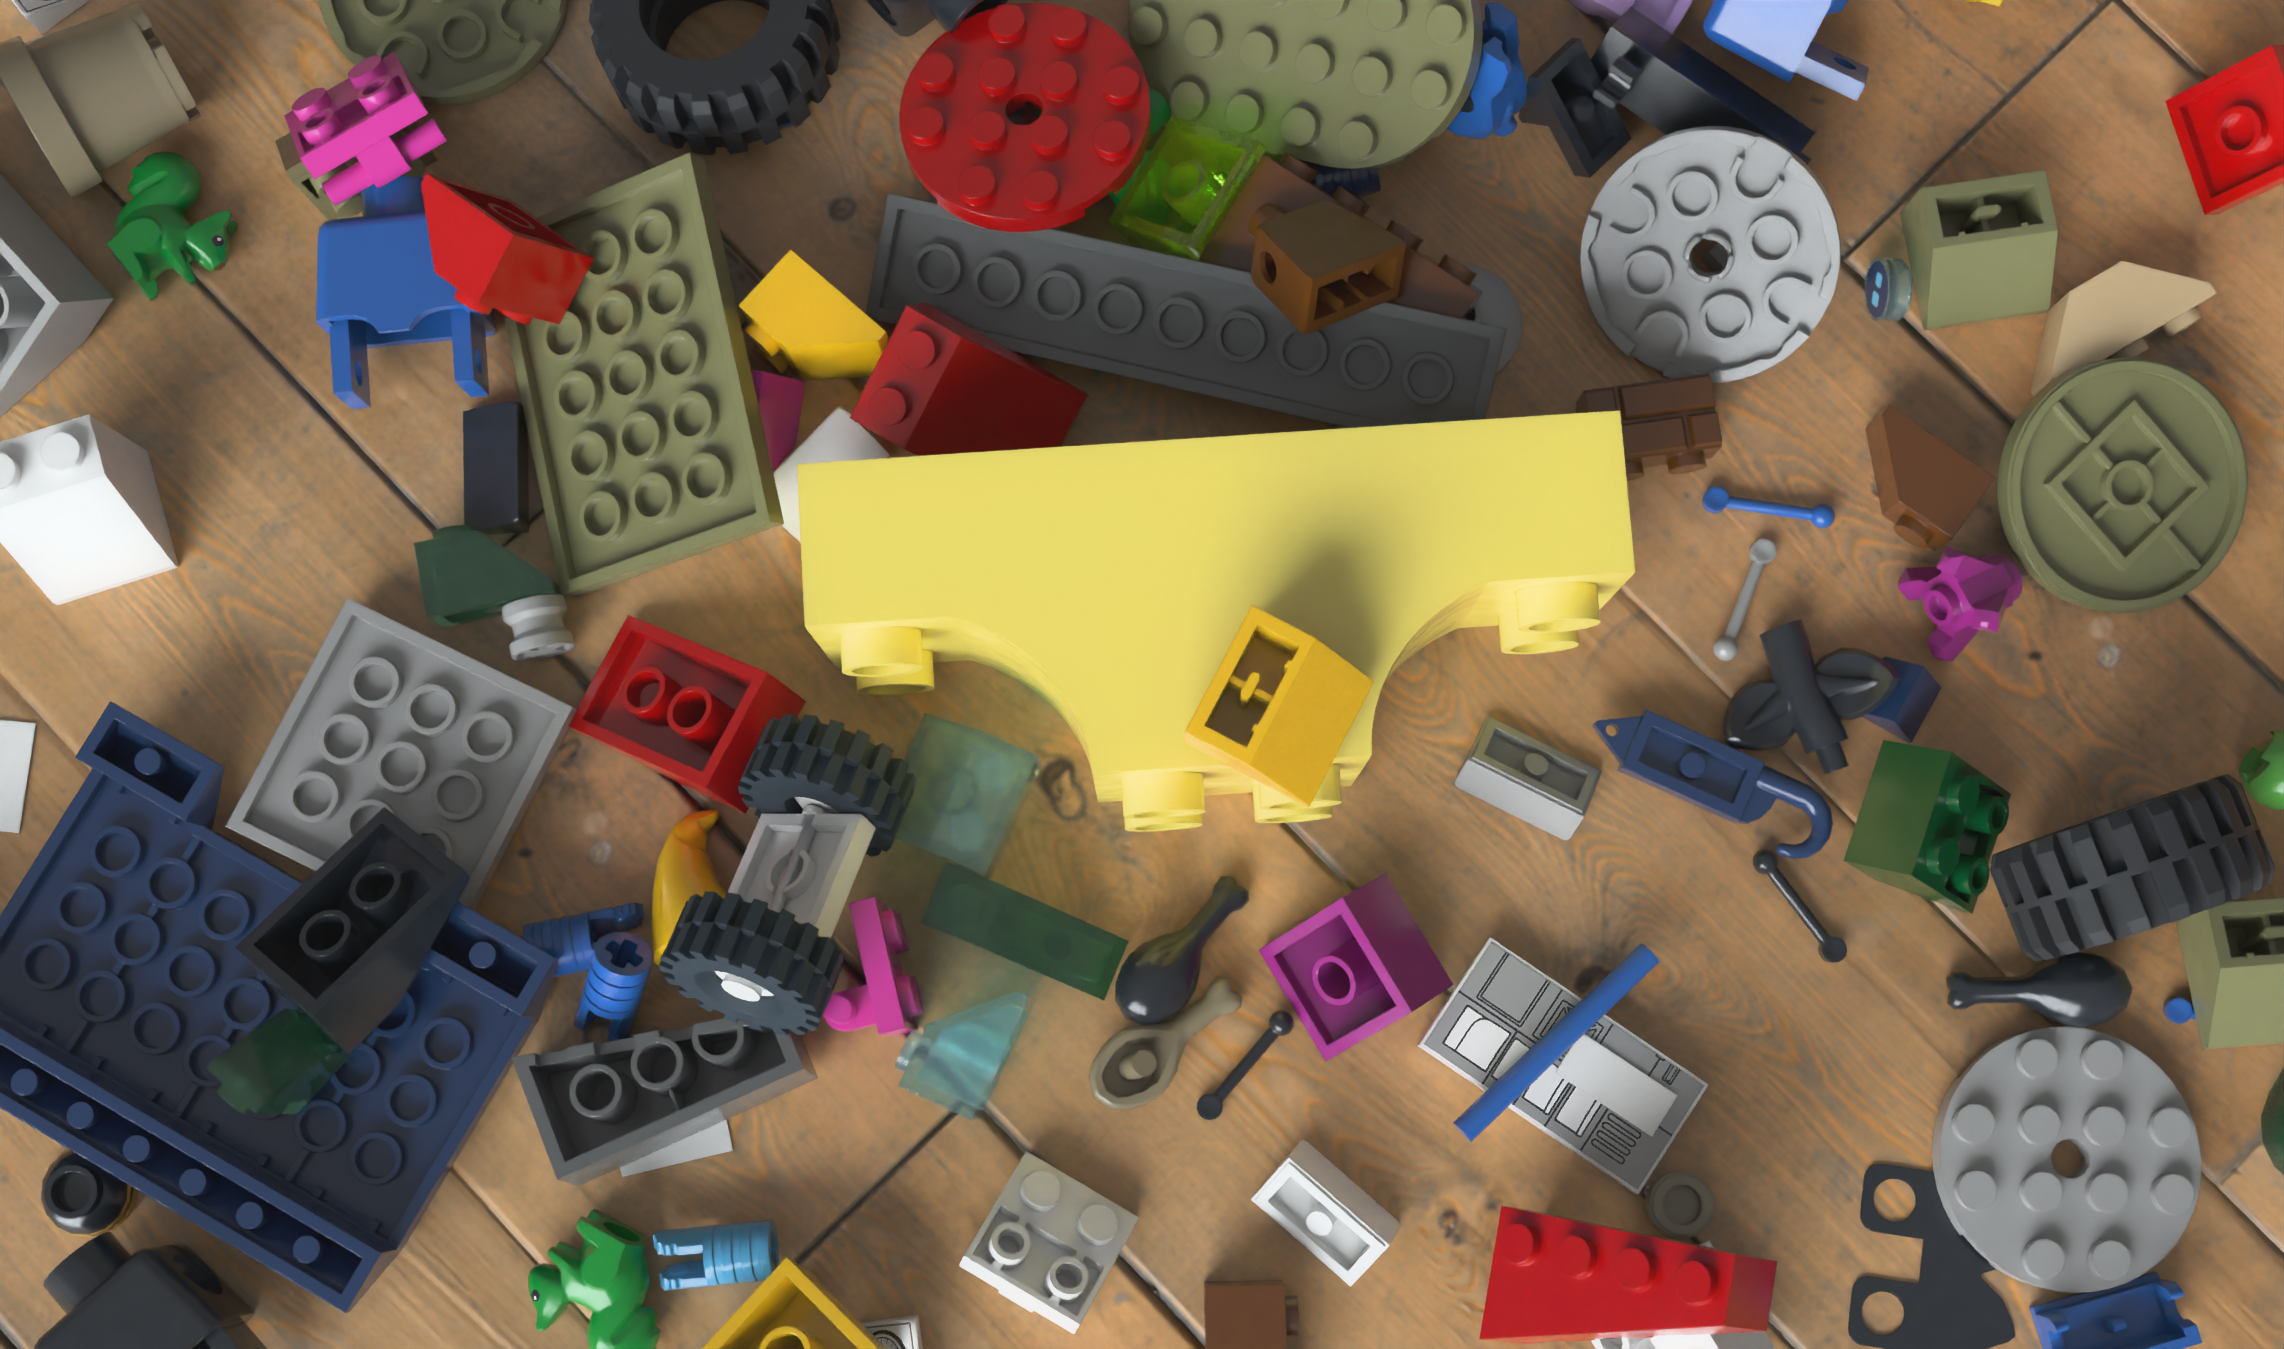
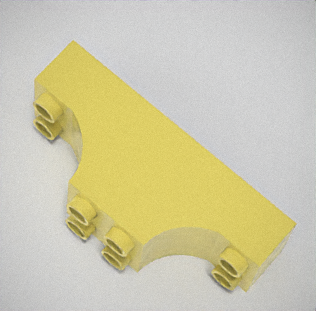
(1133, 563)

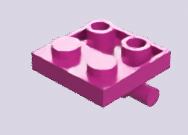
(359, 122)
(890, 995)

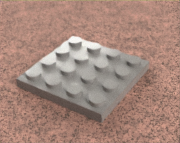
(408, 731)

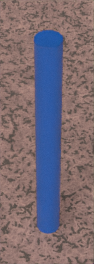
(1556, 1042)

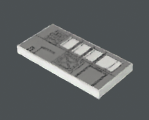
(1503, 1012)

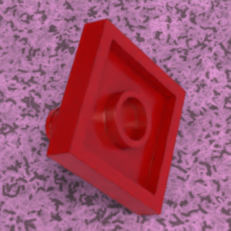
(2234, 130)

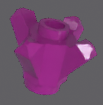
(1962, 596)

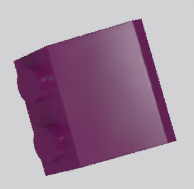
(1356, 967)

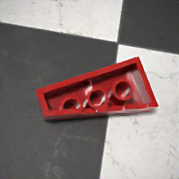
(1603, 1282)

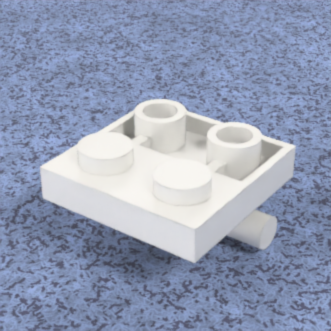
(1049, 1242)

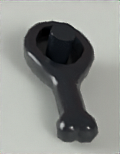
(1165, 970)
(2067, 989)

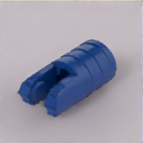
(575, 936)
(615, 983)

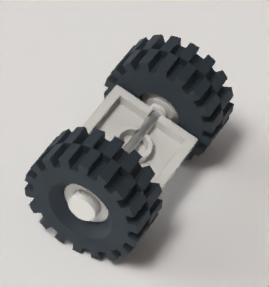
(769, 942)

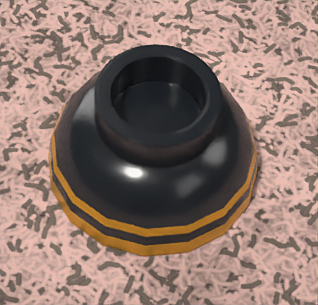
(85, 1197)

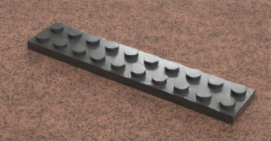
(1180, 322)

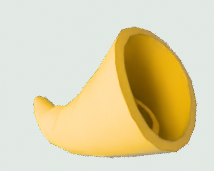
(681, 873)

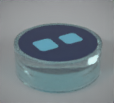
(1888, 289)

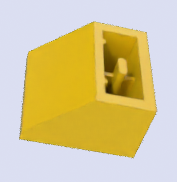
(1278, 706)

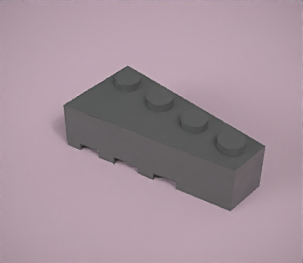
(651, 1090)

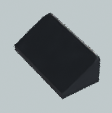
(496, 469)

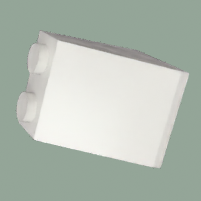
(81, 509)

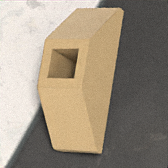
(2115, 316)

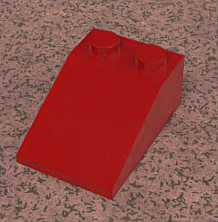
(962, 392)
(681, 709)

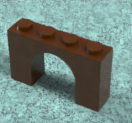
(1289, 186)

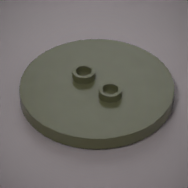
(2122, 485)

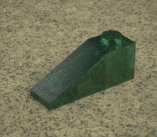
(1024, 931)

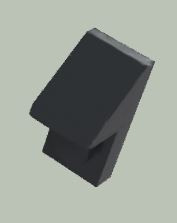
(1563, 101)

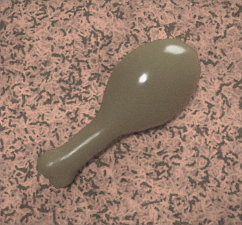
(1144, 1058)

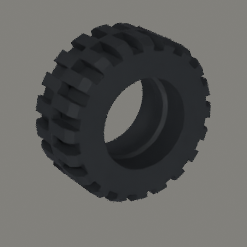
(721, 98)
(2133, 869)

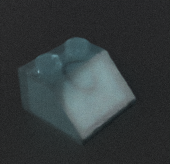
(964, 793)
(964, 1054)

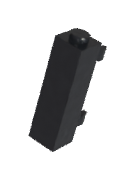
(1682, 88)

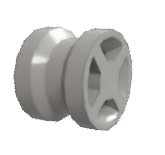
(538, 627)

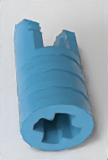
(730, 1254)

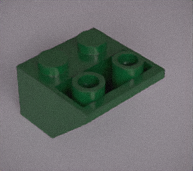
(1928, 825)

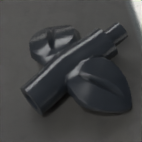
(1807, 696)

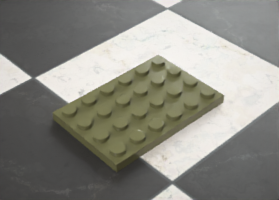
(644, 388)

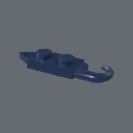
(1712, 775)

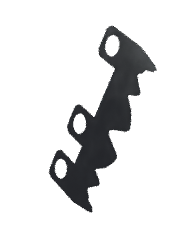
(1952, 1301)

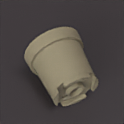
(96, 93)

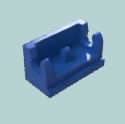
(2122, 1317)

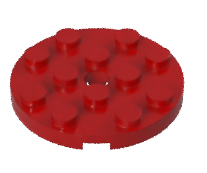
(1036, 173)

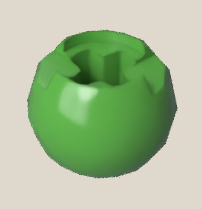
(2264, 772)

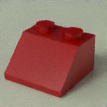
(500, 253)

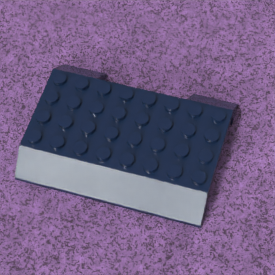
(133, 983)

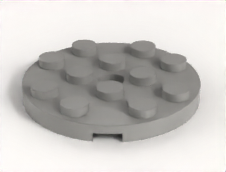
(1723, 189)
(1998, 1171)

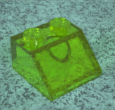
(1186, 188)

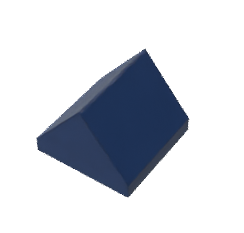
(1909, 703)

